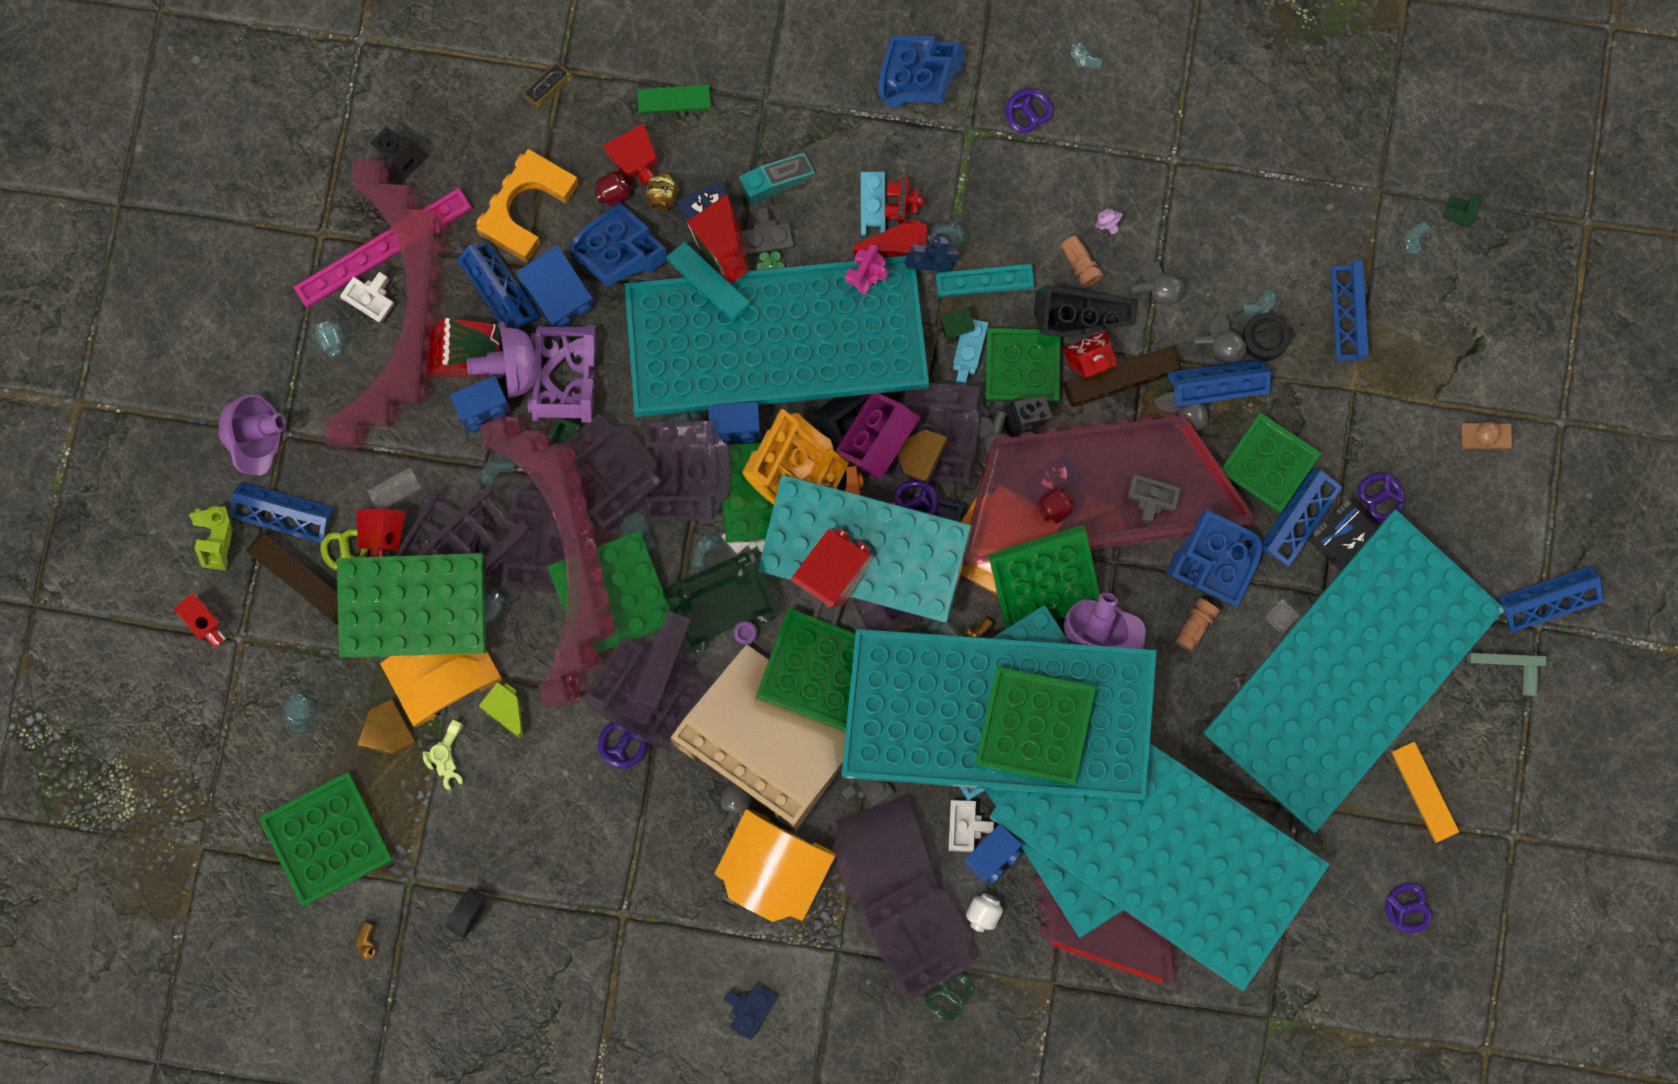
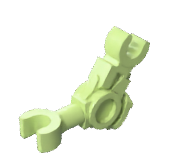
(441, 755)

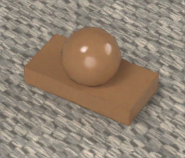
(1486, 436)

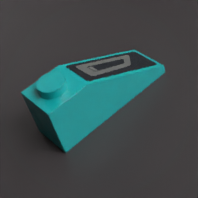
(775, 177)

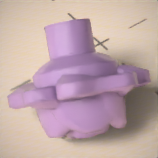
(1108, 220)

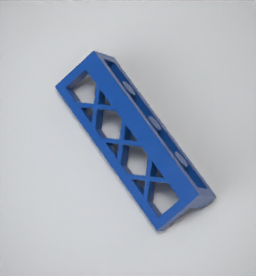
(493, 288)
(1358, 309)
(1220, 384)
(281, 504)
(1292, 512)
(1551, 593)

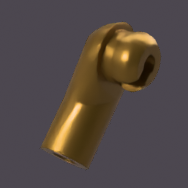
(980, 631)
(363, 943)

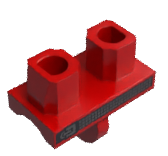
(901, 190)

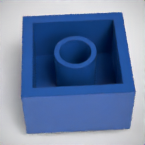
(480, 404)
(736, 422)
(992, 855)

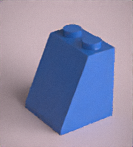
(555, 288)

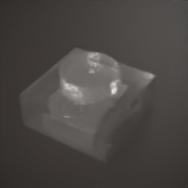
(1282, 616)

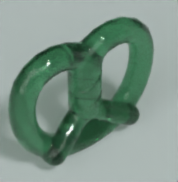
(957, 1000)

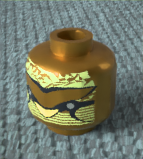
(661, 192)

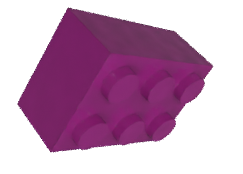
(877, 435)

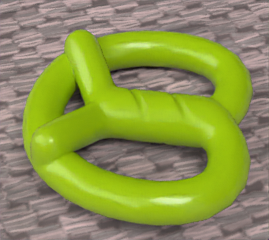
(343, 539)

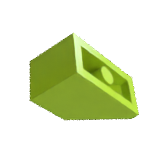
(504, 708)

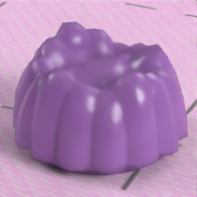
(745, 632)

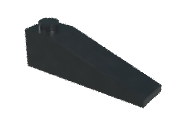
(1074, 312)
(840, 413)

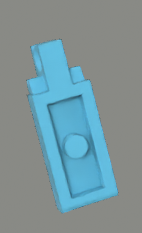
(969, 351)

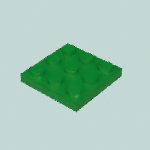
(1022, 365)
(1270, 463)

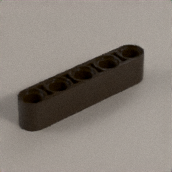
(1123, 376)
(295, 575)

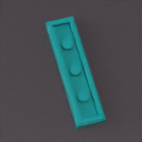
(708, 281)
(984, 281)

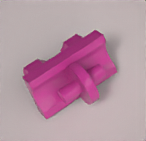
(870, 269)

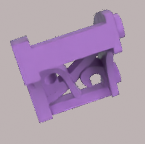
(580, 404)

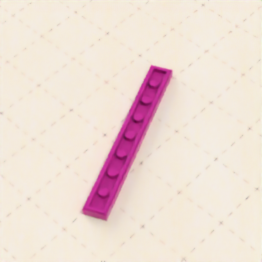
(372, 254)

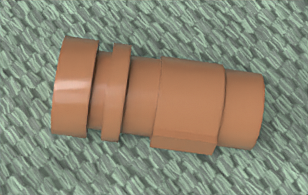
(1080, 260)
(1197, 624)

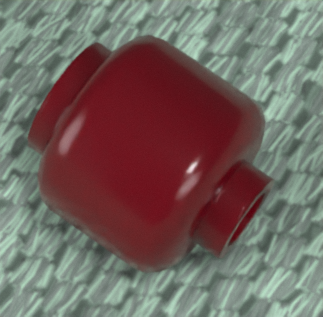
(613, 188)
(1056, 505)

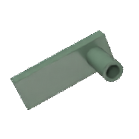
(1530, 667)

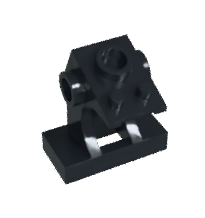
(399, 154)
(1025, 414)

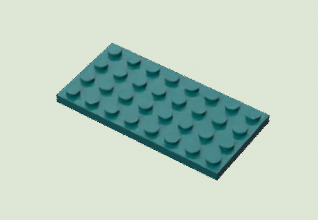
(914, 551)

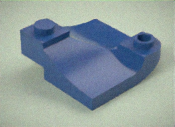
(918, 69)
(617, 246)
(1217, 558)

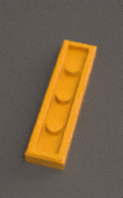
(1425, 792)

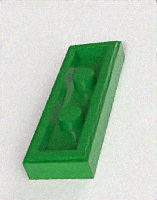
(674, 99)

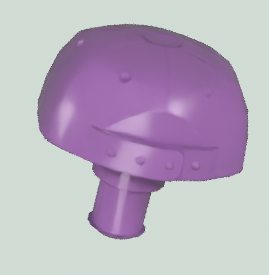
(515, 361)
(251, 433)
(1103, 624)

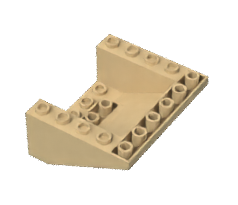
(760, 746)

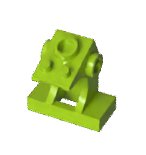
(214, 550)

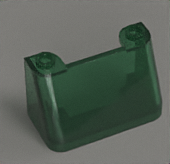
(720, 599)

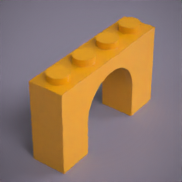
(530, 173)

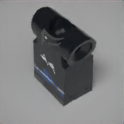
(1342, 535)

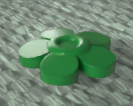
(770, 262)

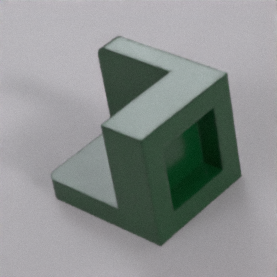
(1461, 210)
(956, 324)
(562, 431)

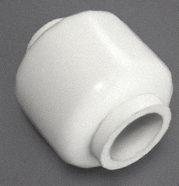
(984, 912)

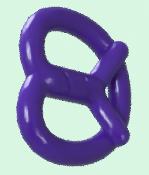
(1027, 109)
(1382, 495)
(921, 499)
(619, 748)
(1407, 908)

